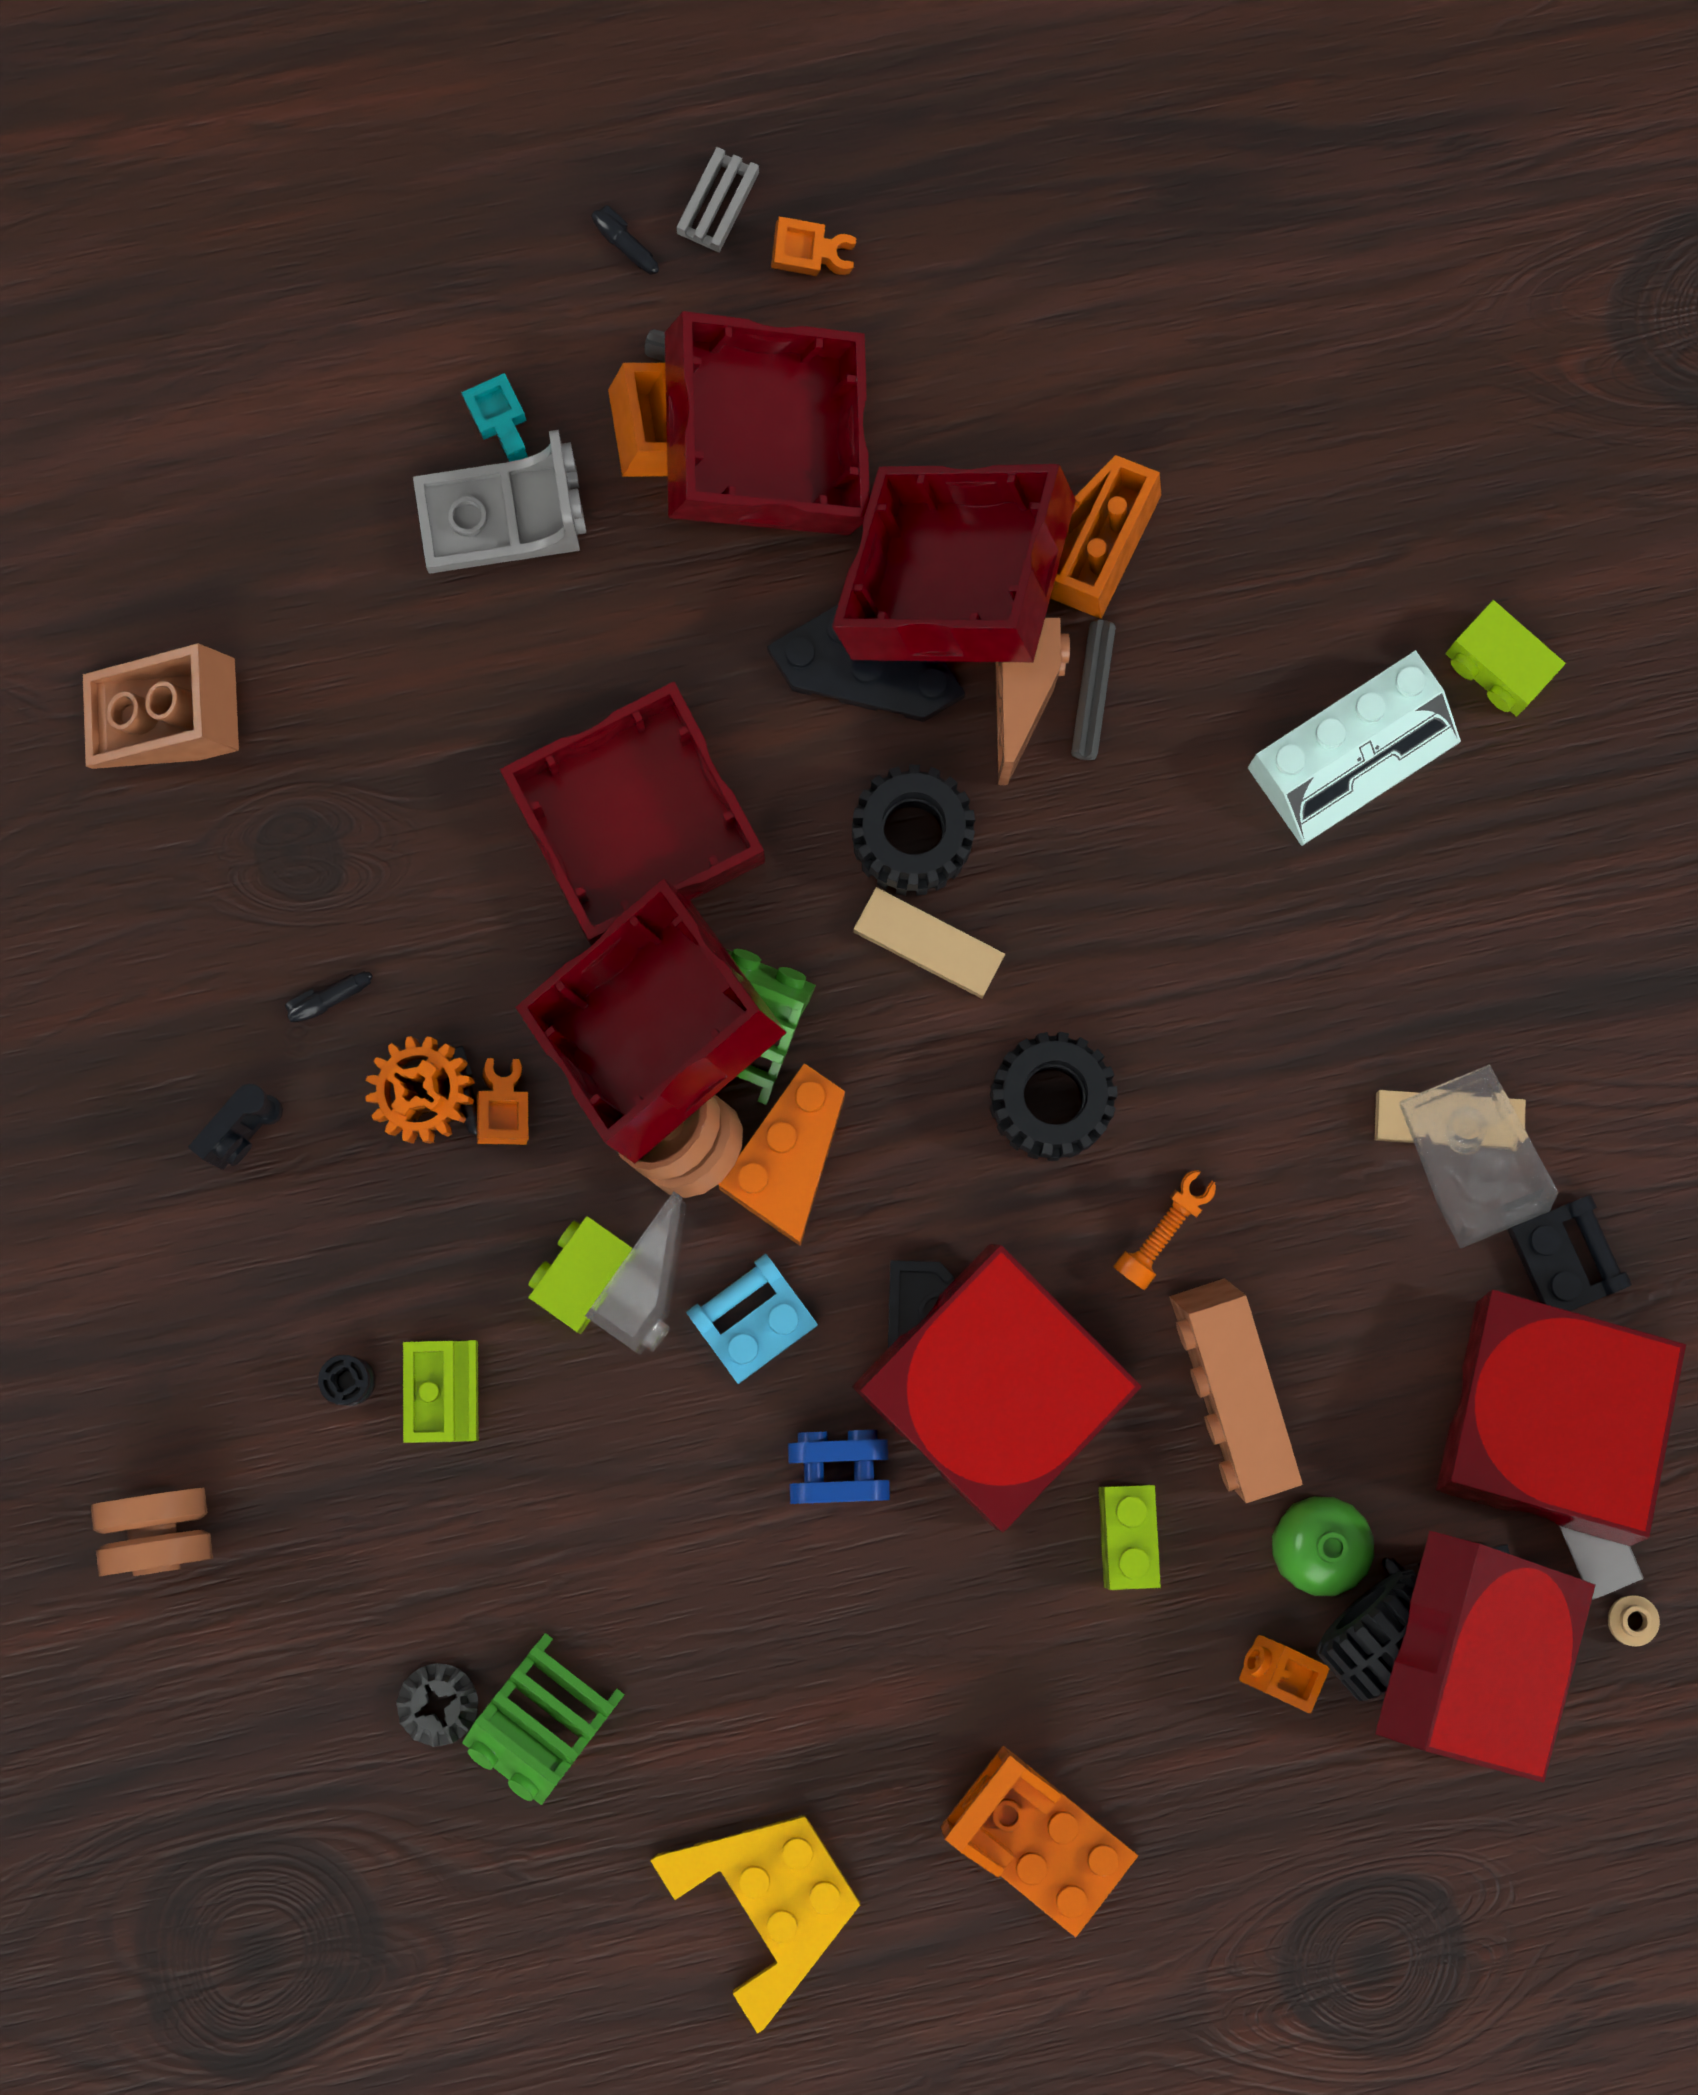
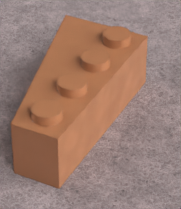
(1237, 1390)

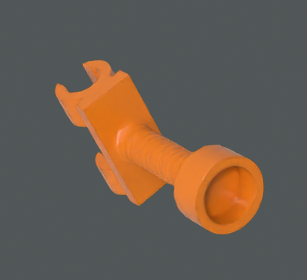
(1138, 1265)

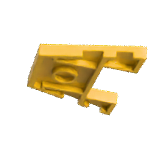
(787, 1891)

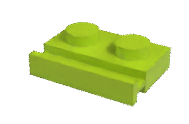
(440, 1391)

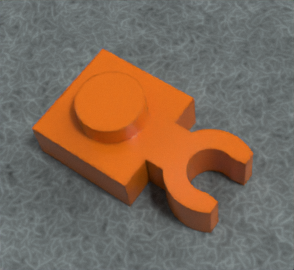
(802, 248)
(502, 1112)

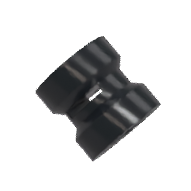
(355, 1383)

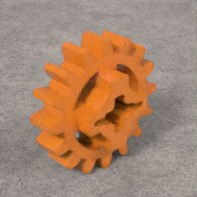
(407, 1104)

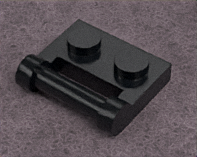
(228, 1133)
(1553, 1260)

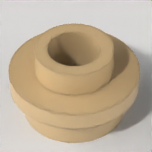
(1619, 1615)

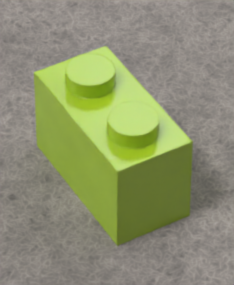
(1504, 659)
(578, 1273)
(1129, 1537)

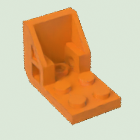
(1037, 1841)

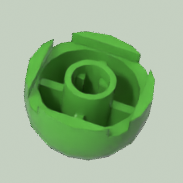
(1323, 1546)

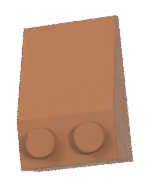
(1024, 693)
(161, 709)

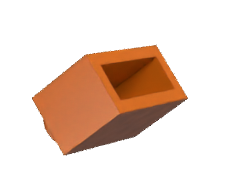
(640, 418)

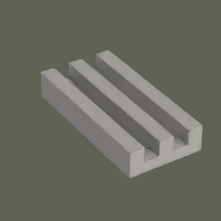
(733, 166)

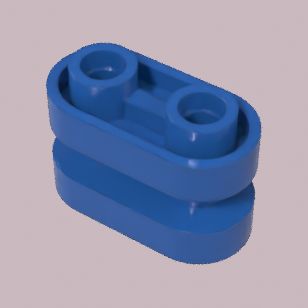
(815, 1450)

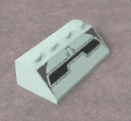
(1357, 748)

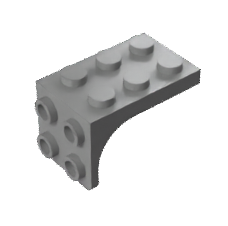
(501, 510)

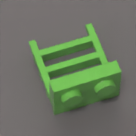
(787, 997)
(521, 1746)

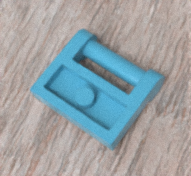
(762, 1332)

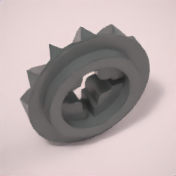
(459, 1714)

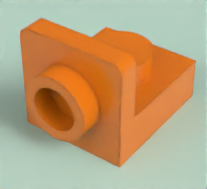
(1284, 1673)

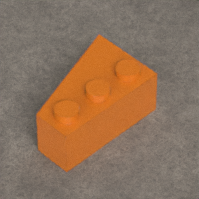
(1104, 534)
(787, 1154)

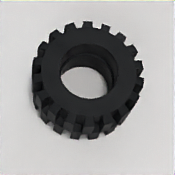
(920, 791)
(1077, 1062)
(1368, 1636)

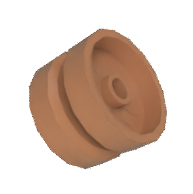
(696, 1152)
(151, 1532)

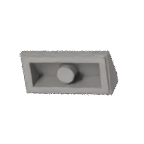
(1602, 1562)

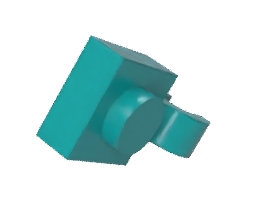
(497, 412)

